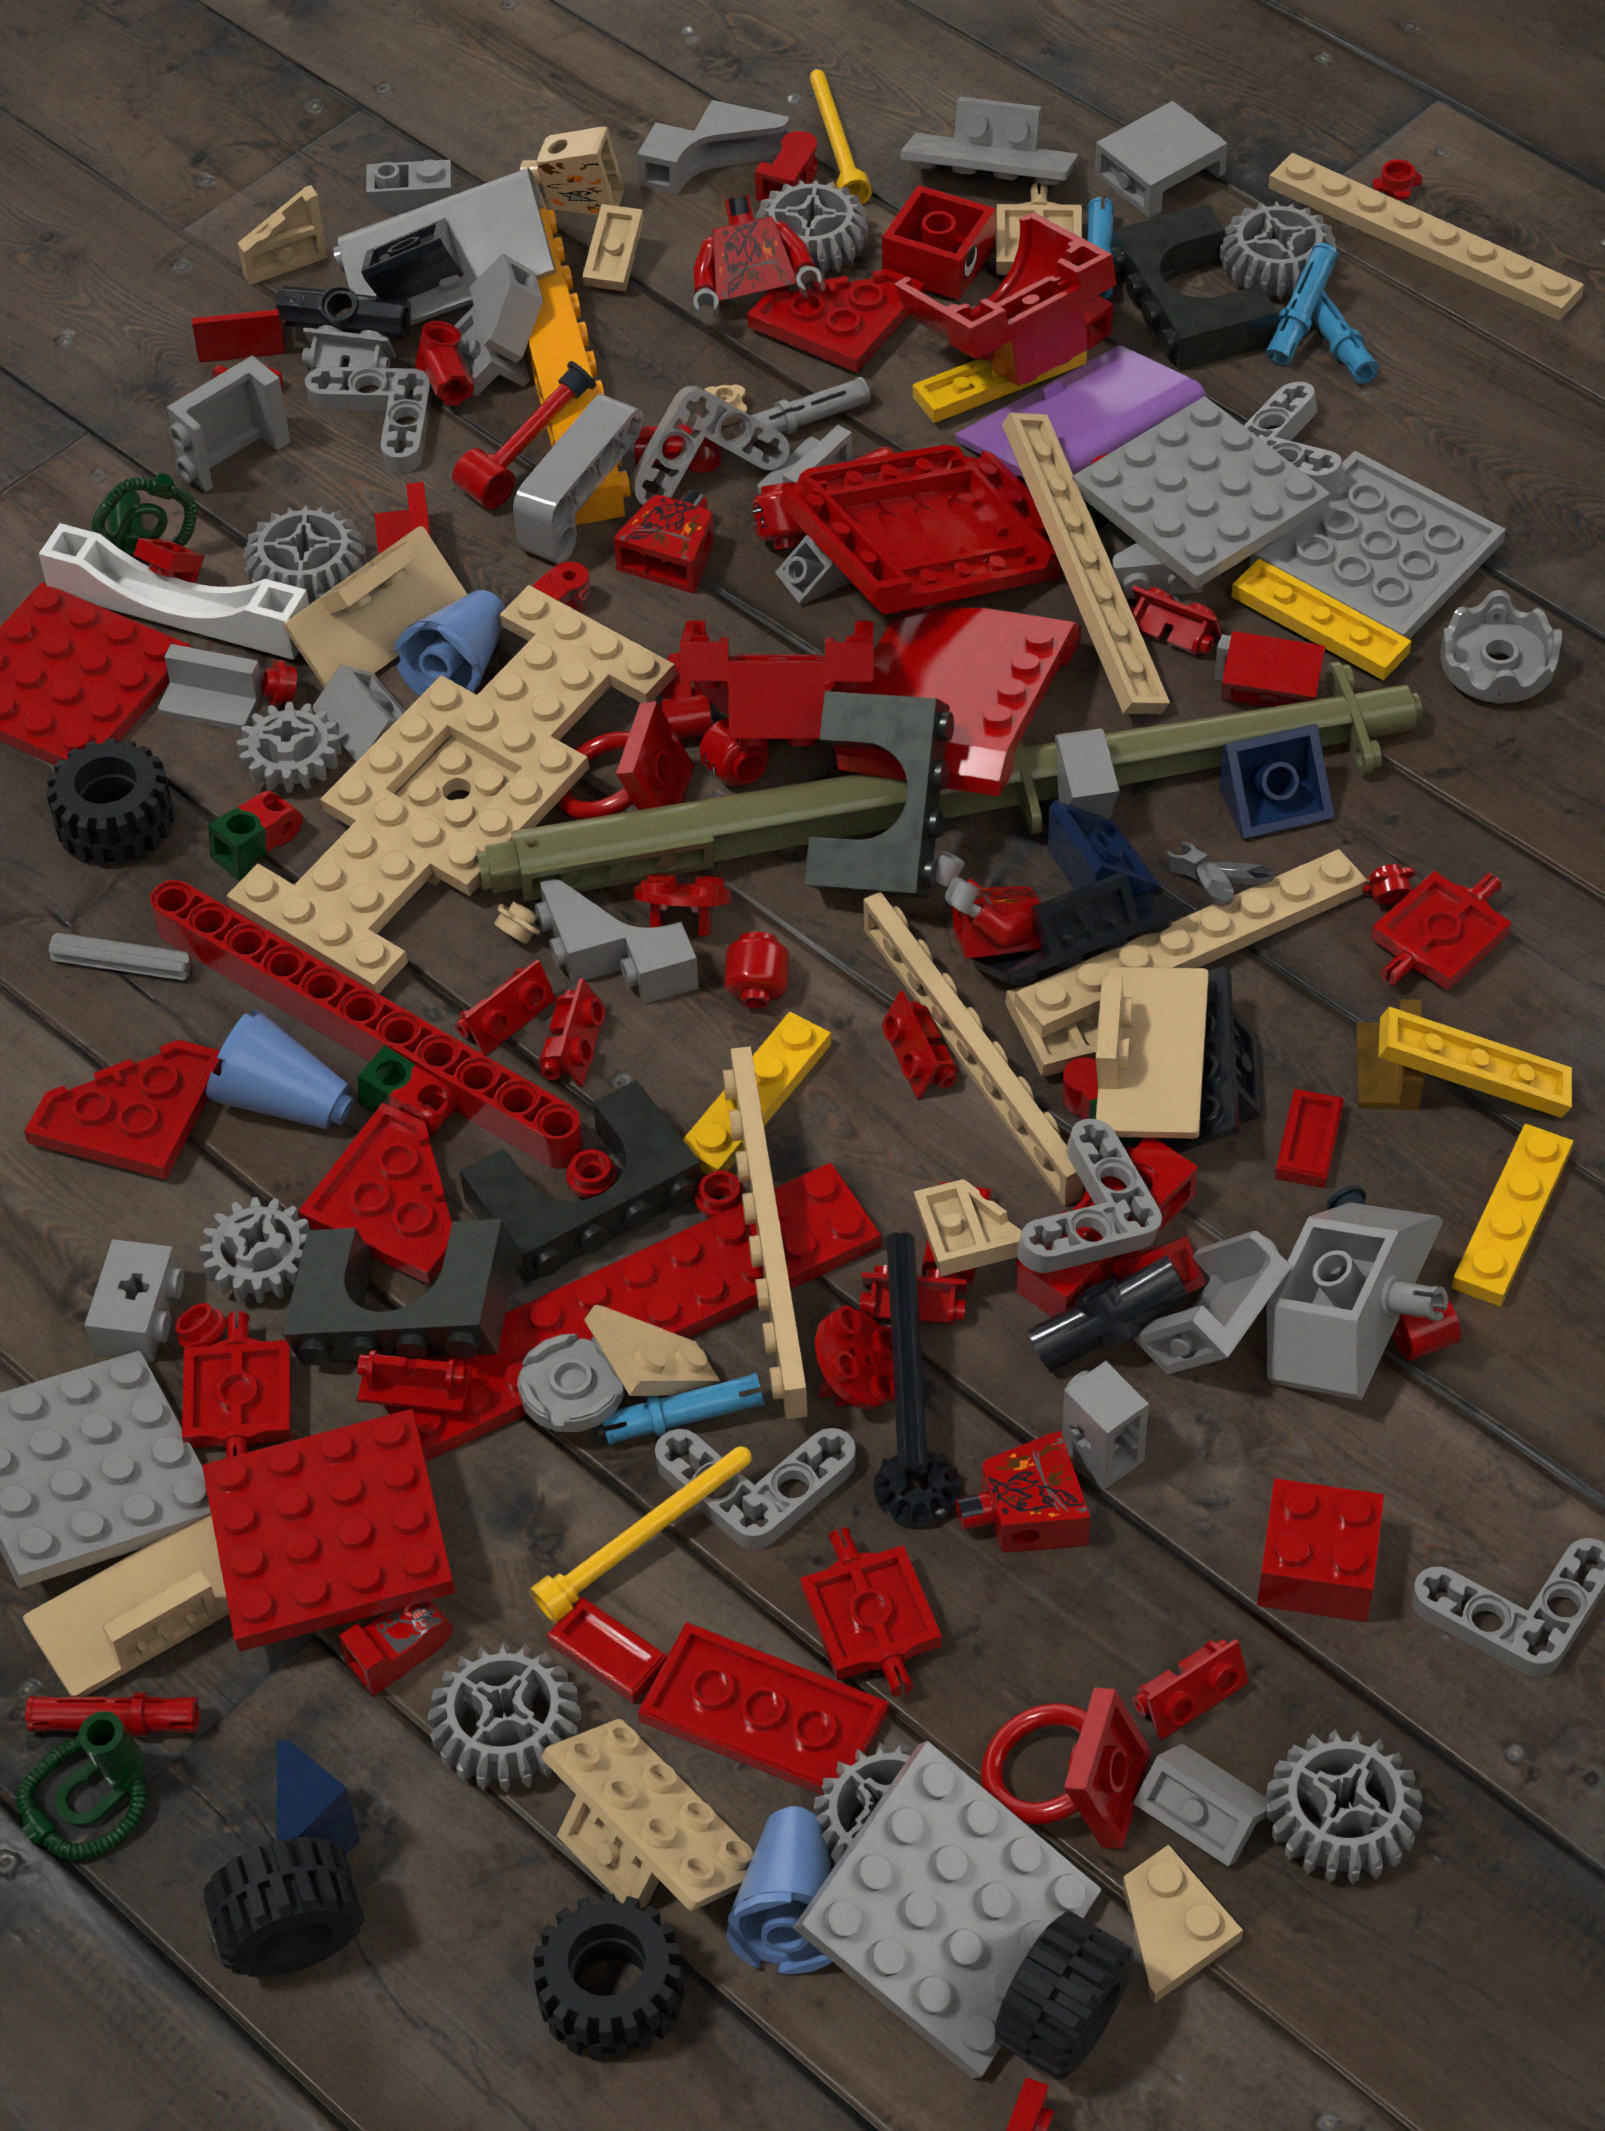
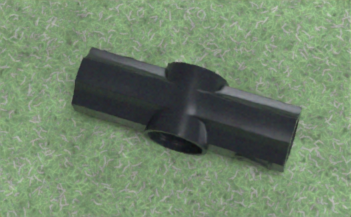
(316, 308)
(1108, 1314)

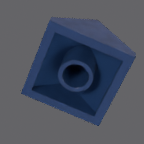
(1275, 781)
(1093, 849)
(311, 1801)

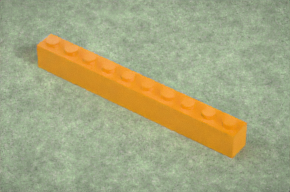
(551, 346)

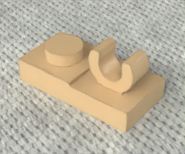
(613, 247)

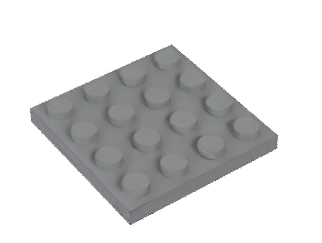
(1200, 492)
(1386, 546)
(92, 1469)
(942, 1905)

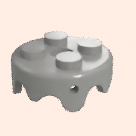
(1496, 630)

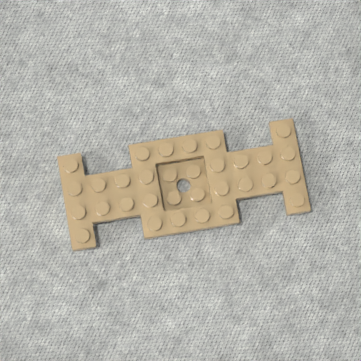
(498, 750)

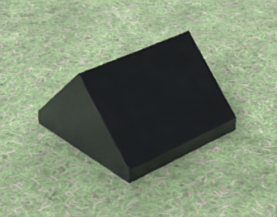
(412, 262)

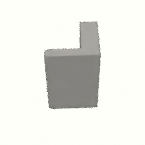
(481, 362)
(832, 449)
(210, 688)
(359, 708)
(1201, 1802)

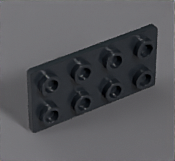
(1081, 922)
(1229, 1069)

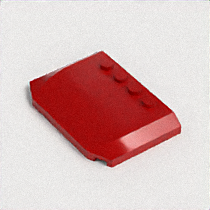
(924, 526)
(982, 665)

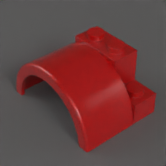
(1034, 313)
(774, 692)

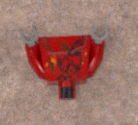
(750, 258)
(987, 918)

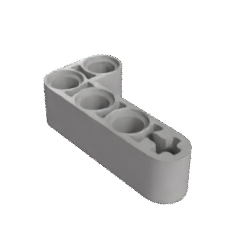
(570, 474)

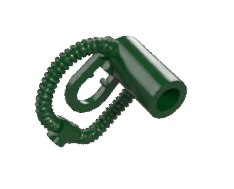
(125, 512)
(119, 1762)

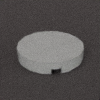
(569, 1384)

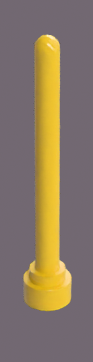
(850, 176)
(559, 1593)

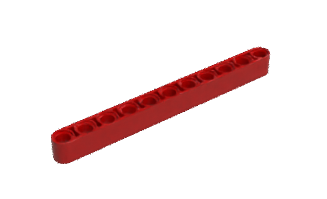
(365, 1021)

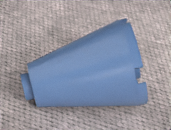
(451, 643)
(277, 1076)
(777, 1889)

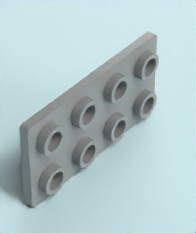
(994, 139)

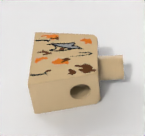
(578, 171)

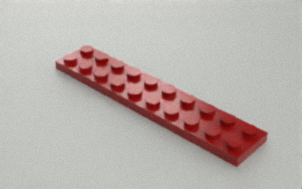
(673, 1284)

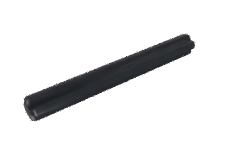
(906, 1354)

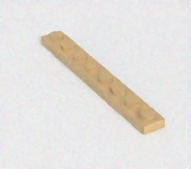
(1426, 236)
(1085, 564)
(1196, 938)
(965, 1037)
(767, 1246)

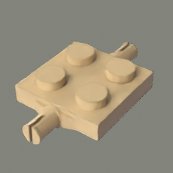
(1009, 226)

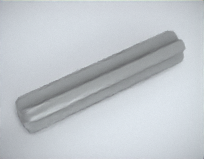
(120, 956)

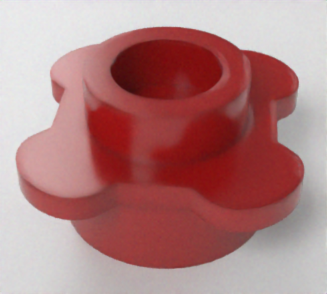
(1397, 179)
(1389, 884)

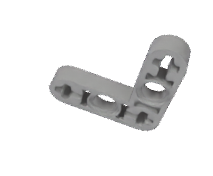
(390, 397)
(1291, 410)
(706, 425)
(1106, 1216)
(764, 1497)
(1520, 1626)

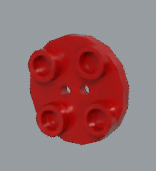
(664, 892)
(855, 1359)

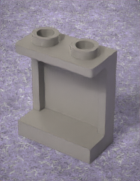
(1158, 154)
(226, 418)
(1241, 1281)

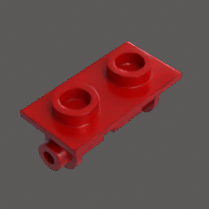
(1190, 624)
(507, 1008)
(579, 1019)
(910, 1033)
(935, 1296)
(413, 1382)
(1205, 1680)

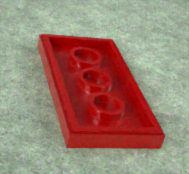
(760, 1709)

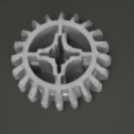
(824, 218)
(1272, 247)
(305, 550)
(496, 1688)
(1310, 1778)
(856, 1786)

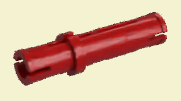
(137, 1713)

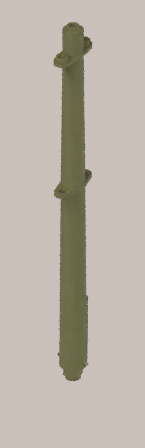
(700, 832)

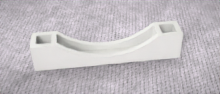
(108, 577)

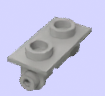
(332, 346)

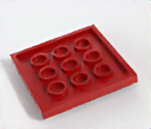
(75, 674)
(327, 1530)

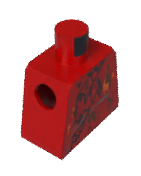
(667, 541)
(1029, 1498)

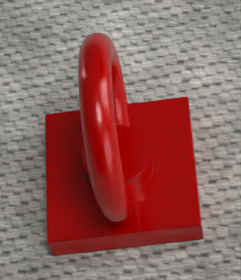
(651, 769)
(1103, 1766)

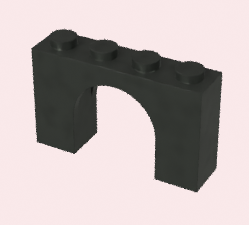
(1188, 326)
(903, 856)
(552, 1232)
(454, 1318)

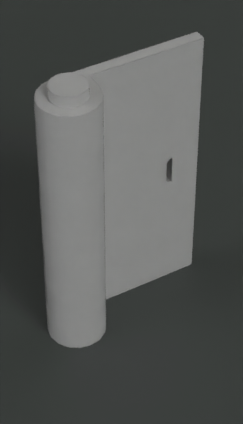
(483, 225)

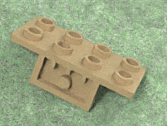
(372, 607)
(1151, 1051)
(132, 1609)
(642, 1822)

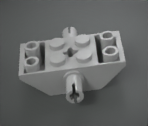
(1345, 1295)

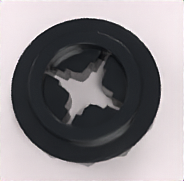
(918, 1506)

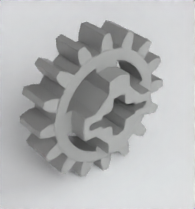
(289, 747)
(256, 1249)

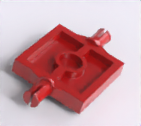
(1441, 930)
(237, 1391)
(870, 1612)

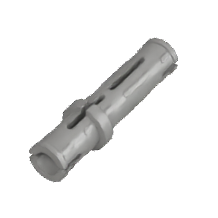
(788, 416)

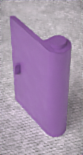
(1092, 408)

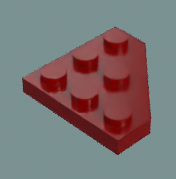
(837, 324)
(130, 1111)
(389, 1193)

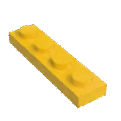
(973, 386)
(1321, 619)
(1475, 1062)
(778, 1069)
(1512, 1215)

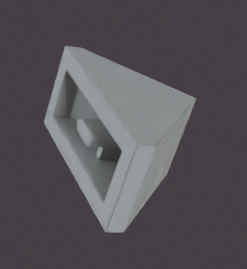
(1086, 772)

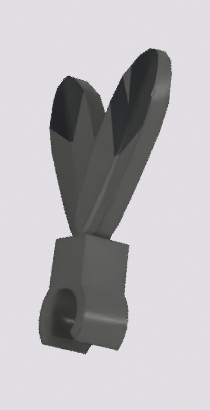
(1216, 876)

